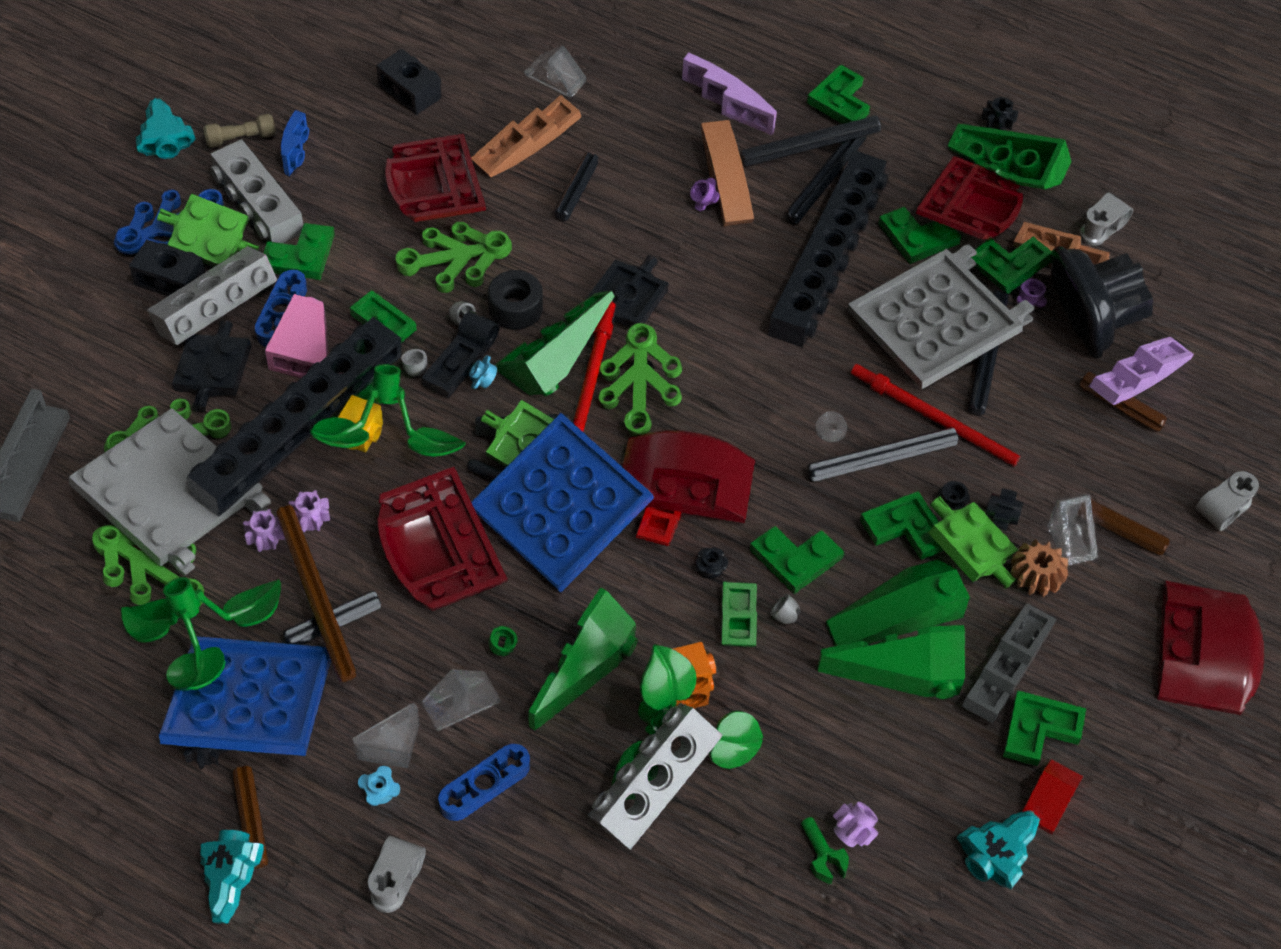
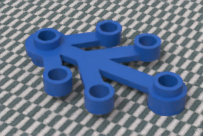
(132, 237)

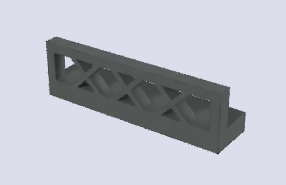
(28, 453)

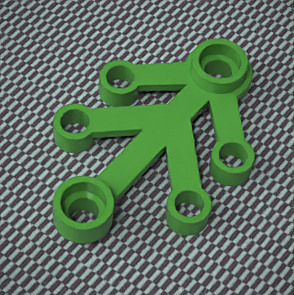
(491, 247)
(639, 375)
(208, 427)
(112, 542)

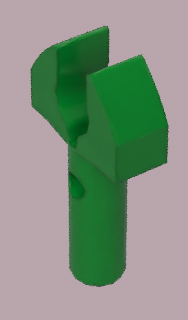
(824, 853)

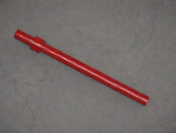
(601, 333)
(882, 384)

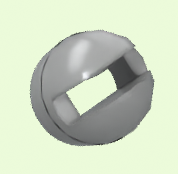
(459, 308)
(414, 362)
(785, 610)

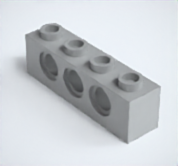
(256, 193)
(212, 295)
(674, 769)

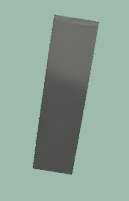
(1009, 663)

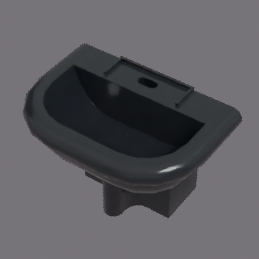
(1099, 295)

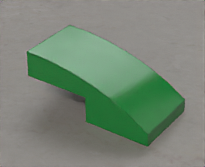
(739, 614)

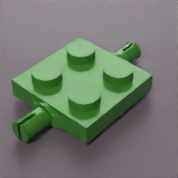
(207, 230)
(514, 431)
(973, 541)

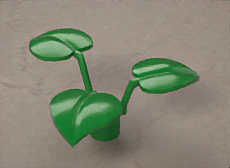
(386, 390)
(200, 668)
(673, 678)

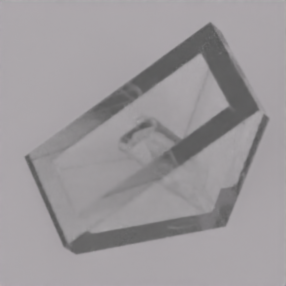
(557, 71)
(1073, 529)
(459, 697)
(389, 740)

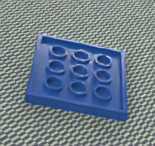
(561, 502)
(258, 702)

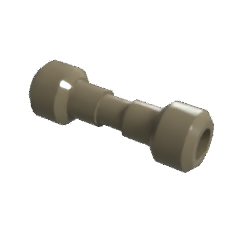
(262, 126)

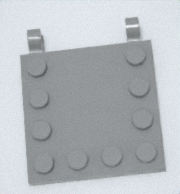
(938, 316)
(147, 493)

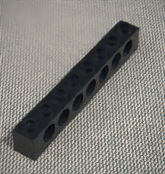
(828, 250)
(292, 429)

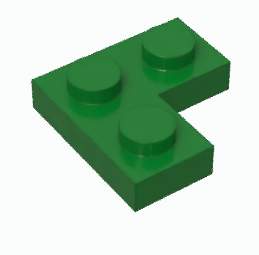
(835, 96)
(917, 241)
(307, 256)
(1012, 268)
(375, 306)
(905, 517)
(795, 564)
(1039, 717)

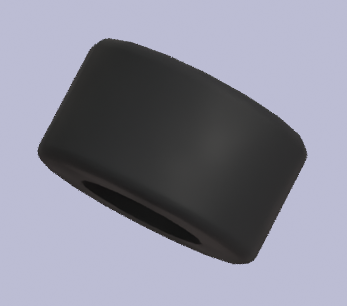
(515, 285)

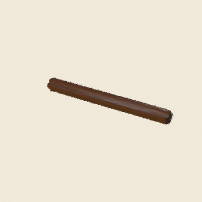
(316, 594)

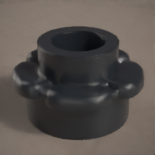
(956, 490)
(711, 569)

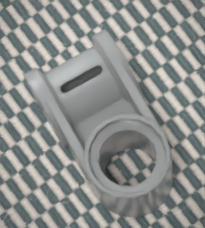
(1105, 219)
(1228, 500)
(394, 873)

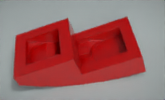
(658, 525)

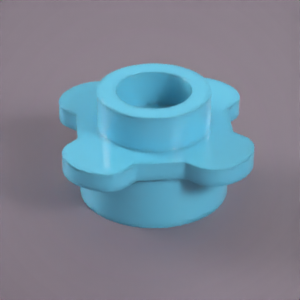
(482, 373)
(379, 795)

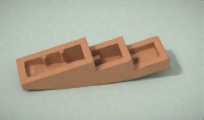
(524, 139)
(727, 169)
(1054, 238)

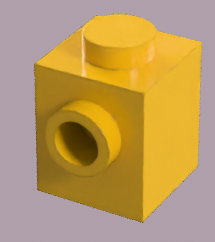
(353, 411)

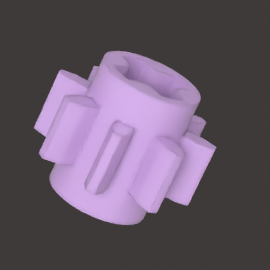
(311, 510)
(263, 530)
(855, 824)

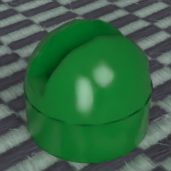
(509, 644)

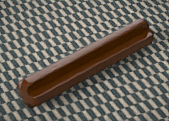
(1132, 407)
(1129, 528)
(249, 808)

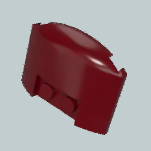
(434, 179)
(972, 200)
(692, 473)
(437, 541)
(1209, 648)

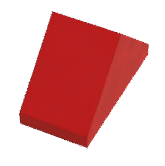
(1053, 795)

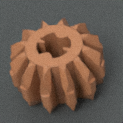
(1039, 568)

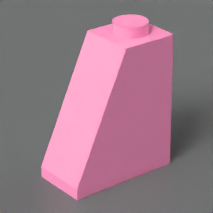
(298, 338)

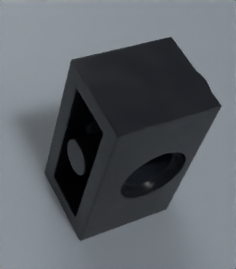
(409, 81)
(164, 268)

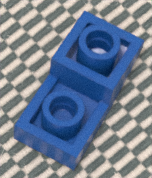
(293, 137)

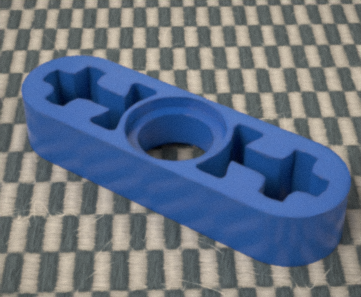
(279, 296)
(487, 767)

